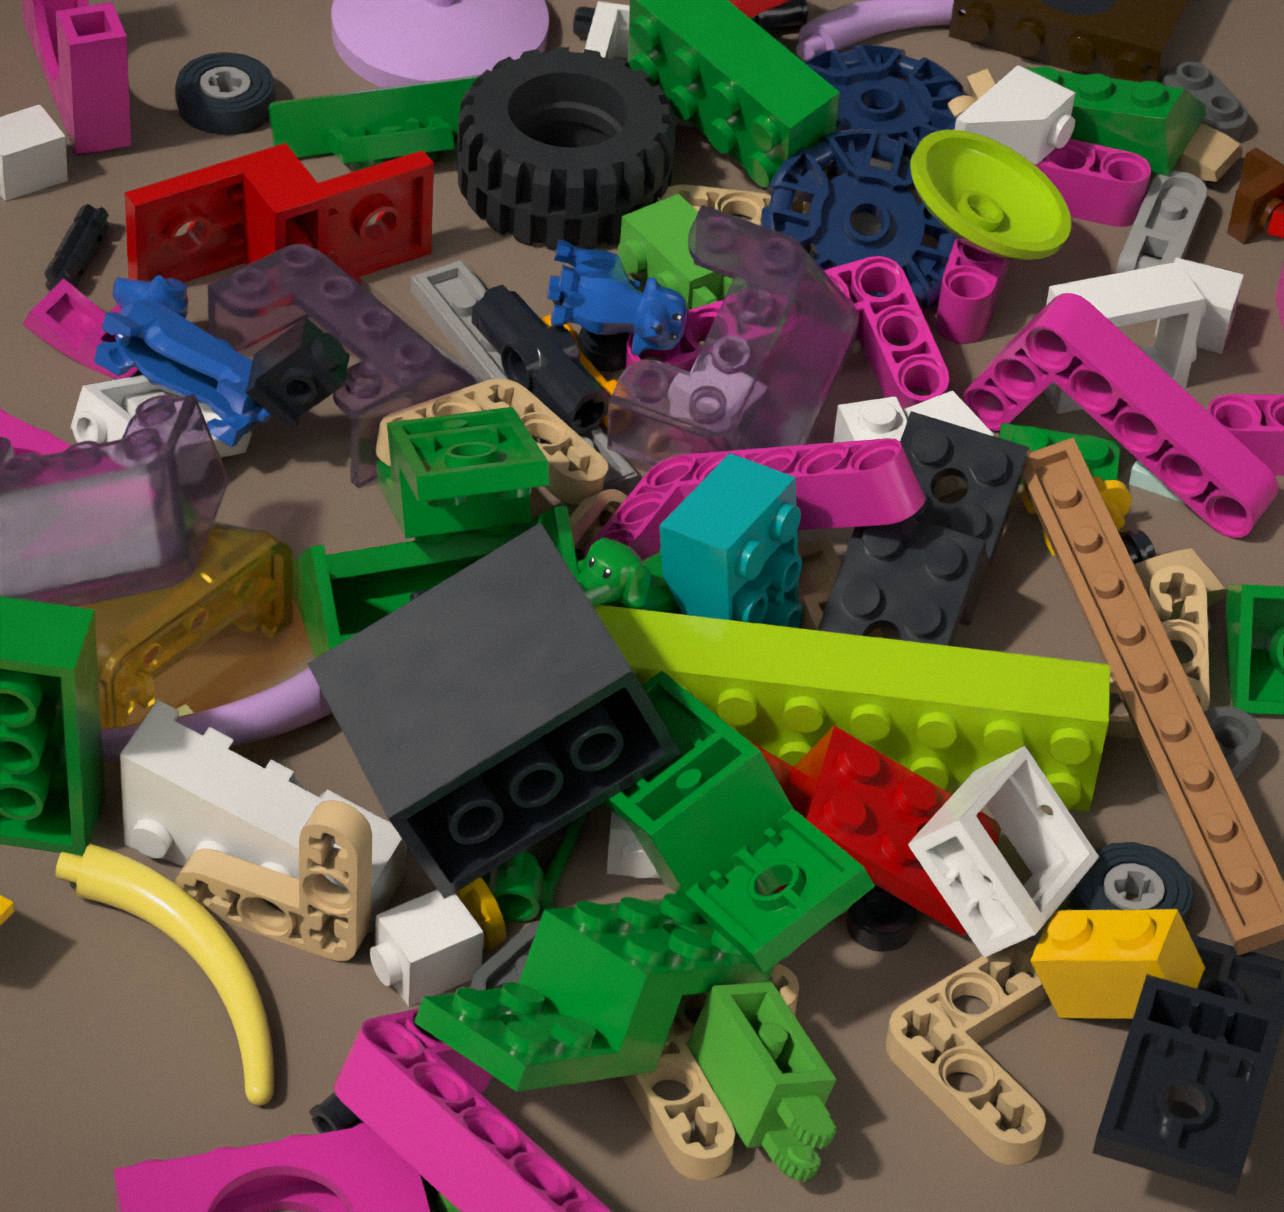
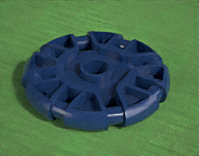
(870, 78)
(859, 191)

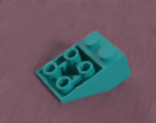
(736, 546)

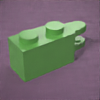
(657, 247)
(765, 1074)

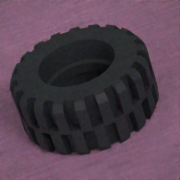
(563, 146)

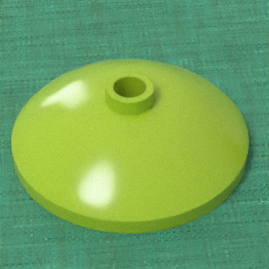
(989, 196)

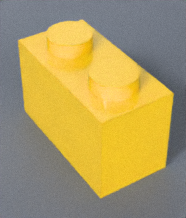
(1100, 958)

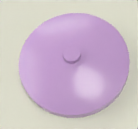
(434, 38)

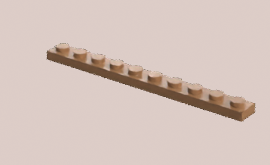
(1158, 698)

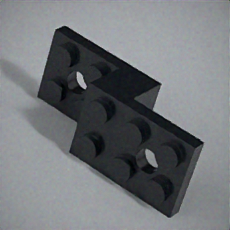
(933, 565)
(1197, 1059)

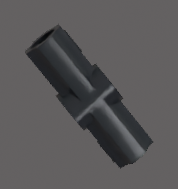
(541, 359)

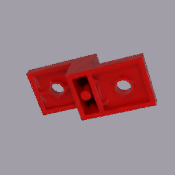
(271, 202)
(871, 813)

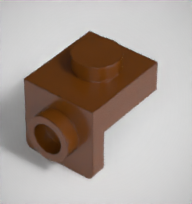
(1257, 196)

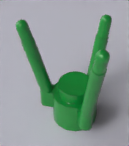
(521, 884)

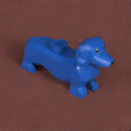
(609, 303)
(178, 354)

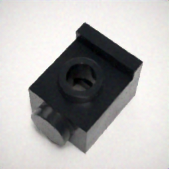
(297, 372)

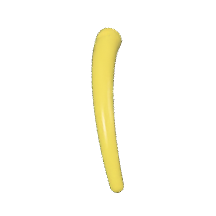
(154, 898)

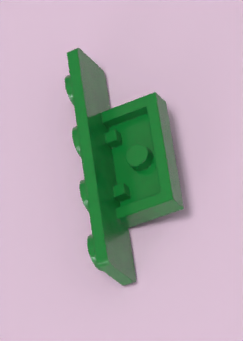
(372, 122)

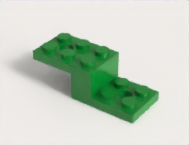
(461, 474)
(732, 837)
(590, 994)

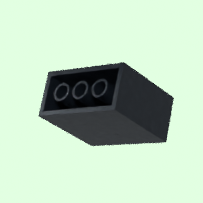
(492, 711)

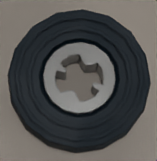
(225, 93)
(1134, 870)

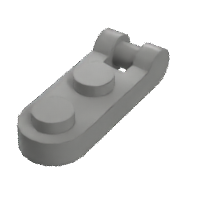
(1164, 221)

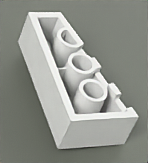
(198, 794)

